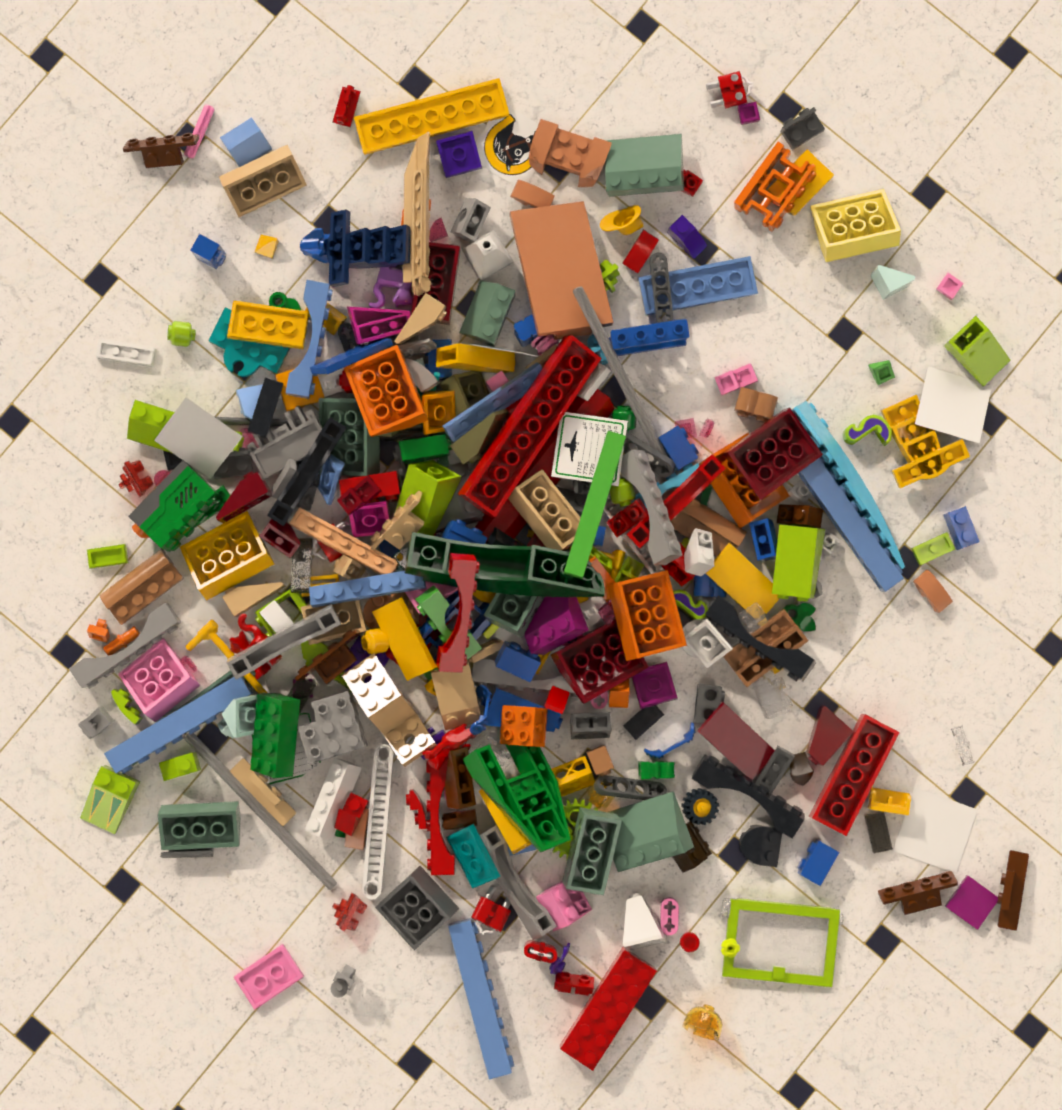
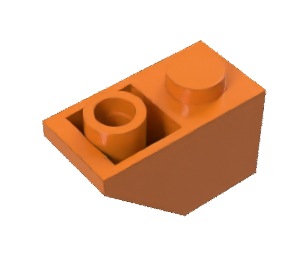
(619, 695)

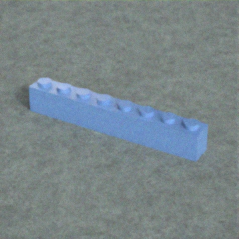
(850, 525)
(175, 725)
(480, 998)

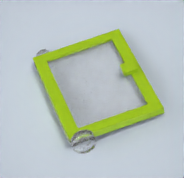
(781, 941)

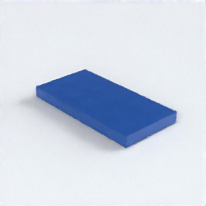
(351, 356)

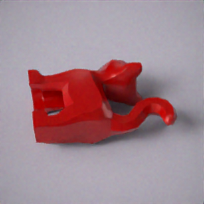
(241, 643)
(450, 741)

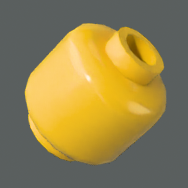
(375, 641)

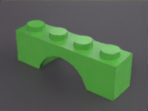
(435, 607)

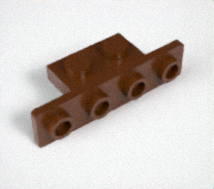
(161, 151)
(333, 661)
(1012, 890)
(919, 894)

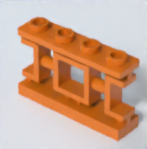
(762, 180)

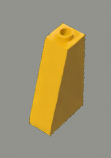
(475, 358)
(512, 836)

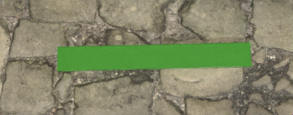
(594, 505)

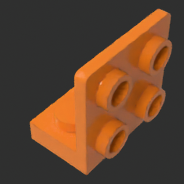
(523, 726)

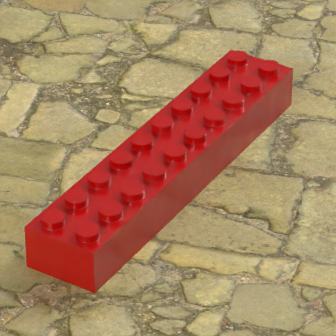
(529, 426)

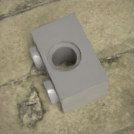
(470, 219)

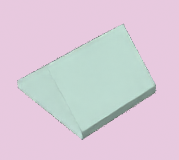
(890, 281)
(241, 715)

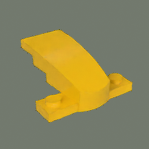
(919, 445)

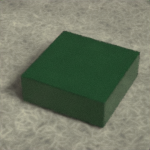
(706, 496)

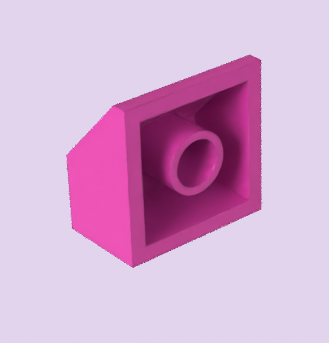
(369, 518)

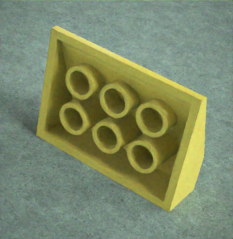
(855, 225)

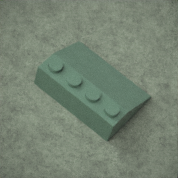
(645, 165)
(356, 446)
(650, 832)

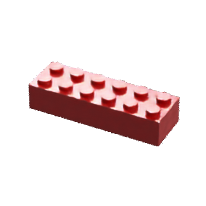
(854, 774)
(608, 1008)

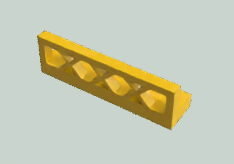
(574, 779)

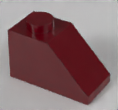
(281, 537)

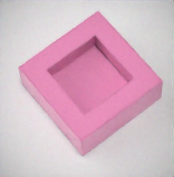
(949, 286)

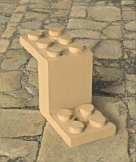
(389, 709)

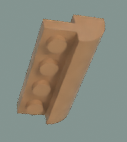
(706, 519)
(141, 586)
(778, 633)

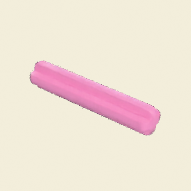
(200, 129)

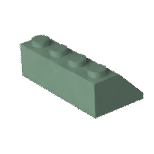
(199, 825)

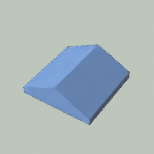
(246, 142)
(330, 478)

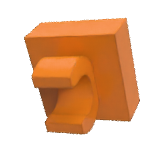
(99, 631)

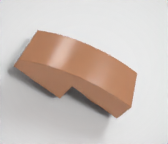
(531, 195)
(933, 591)
(358, 839)

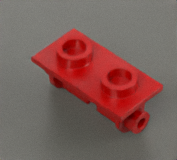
(346, 106)
(565, 981)

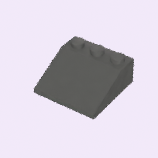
(458, 506)
(417, 908)

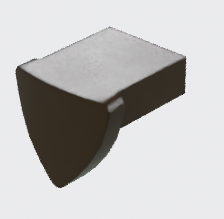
(800, 769)

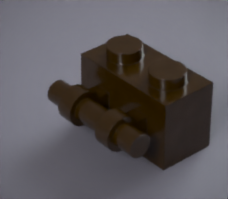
(697, 854)

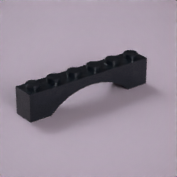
(307, 471)
(793, 660)
(715, 775)

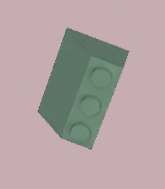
(487, 312)

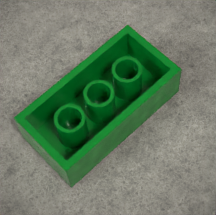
(275, 735)

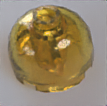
(704, 1022)

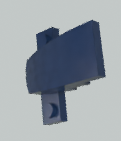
(363, 247)

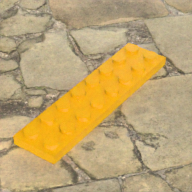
(431, 114)

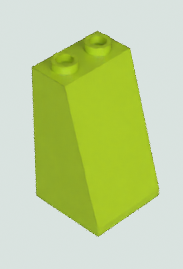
(437, 490)
(797, 561)

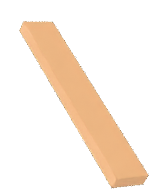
(343, 542)

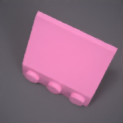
(158, 680)

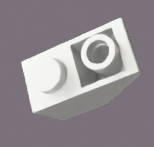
(699, 553)

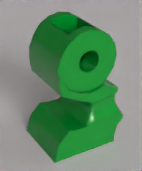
(655, 770)

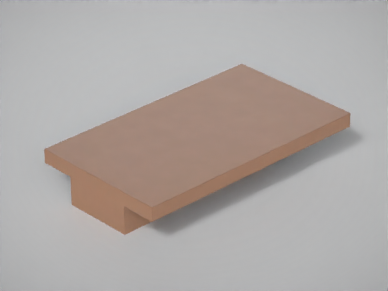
(556, 259)

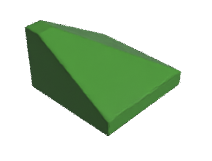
(882, 371)

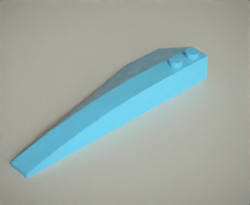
(847, 476)

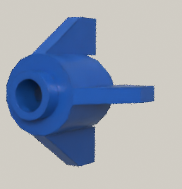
(315, 245)

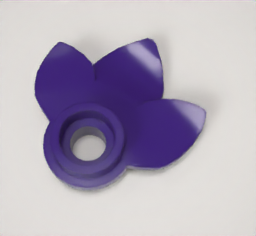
(559, 964)

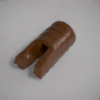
(459, 819)

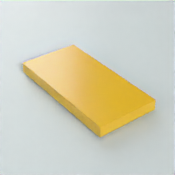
(268, 325)
(742, 580)
(404, 639)

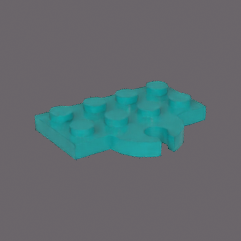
(250, 353)

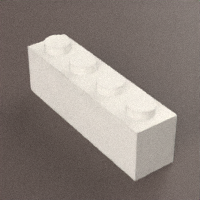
(333, 795)

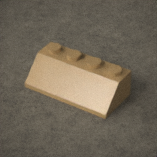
(262, 181)
(546, 511)

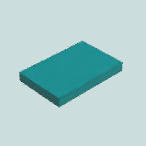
(473, 856)

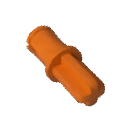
(121, 641)

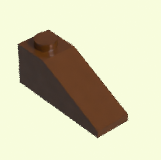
(458, 782)

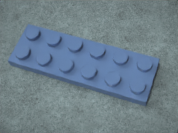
(702, 285)

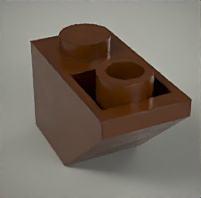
(800, 515)

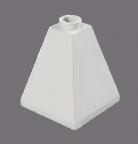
(487, 255)
(640, 924)

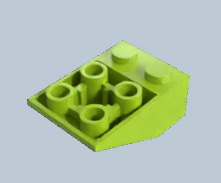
(978, 351)

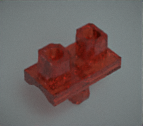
(131, 471)
(345, 911)

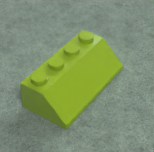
(146, 423)

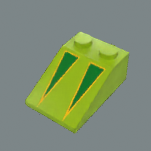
(109, 799)

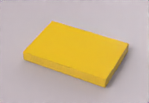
(822, 178)

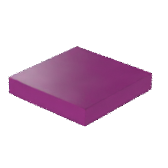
(654, 685)
(972, 902)

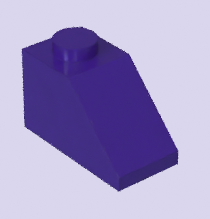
(687, 236)

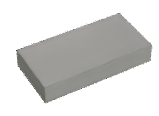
(284, 478)

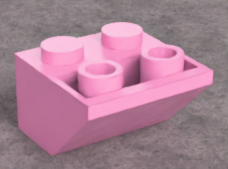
(564, 905)

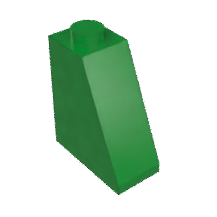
(424, 449)

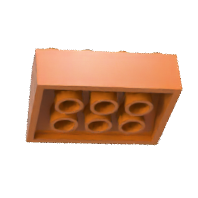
(386, 392)
(737, 495)
(646, 615)

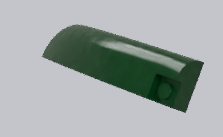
(502, 568)

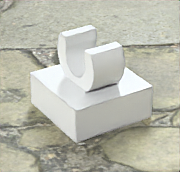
(331, 385)

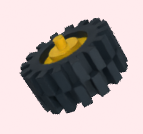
(700, 806)

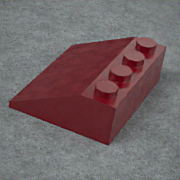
(773, 453)
(596, 662)

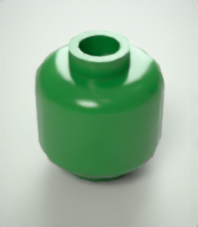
(625, 413)

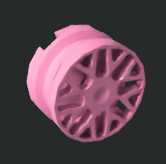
(544, 343)

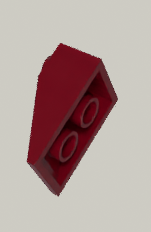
(247, 494)

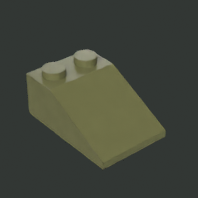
(475, 443)

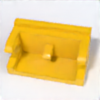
(889, 801)

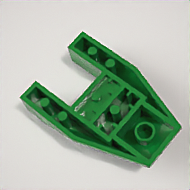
(528, 800)

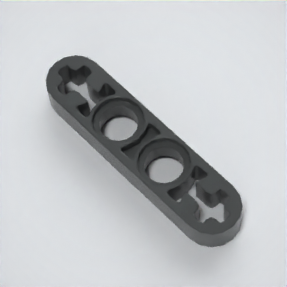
(661, 289)
(664, 460)
(629, 784)

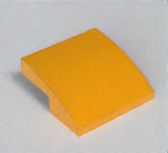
(291, 402)

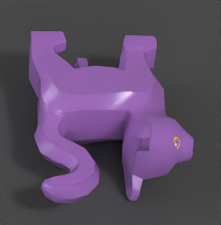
(392, 278)

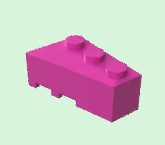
(376, 323)

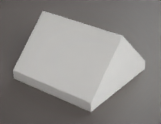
(707, 643)

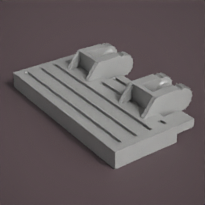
(285, 443)

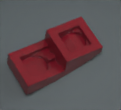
(359, 496)

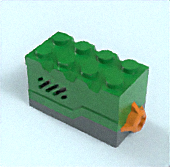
(175, 507)

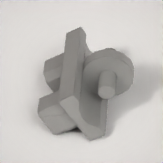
(342, 981)

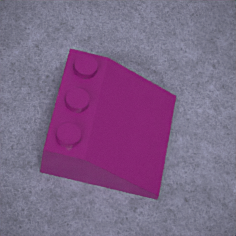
(555, 624)

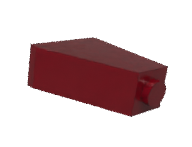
(826, 736)

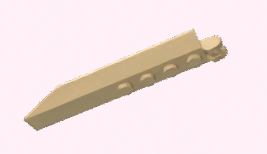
(417, 216)

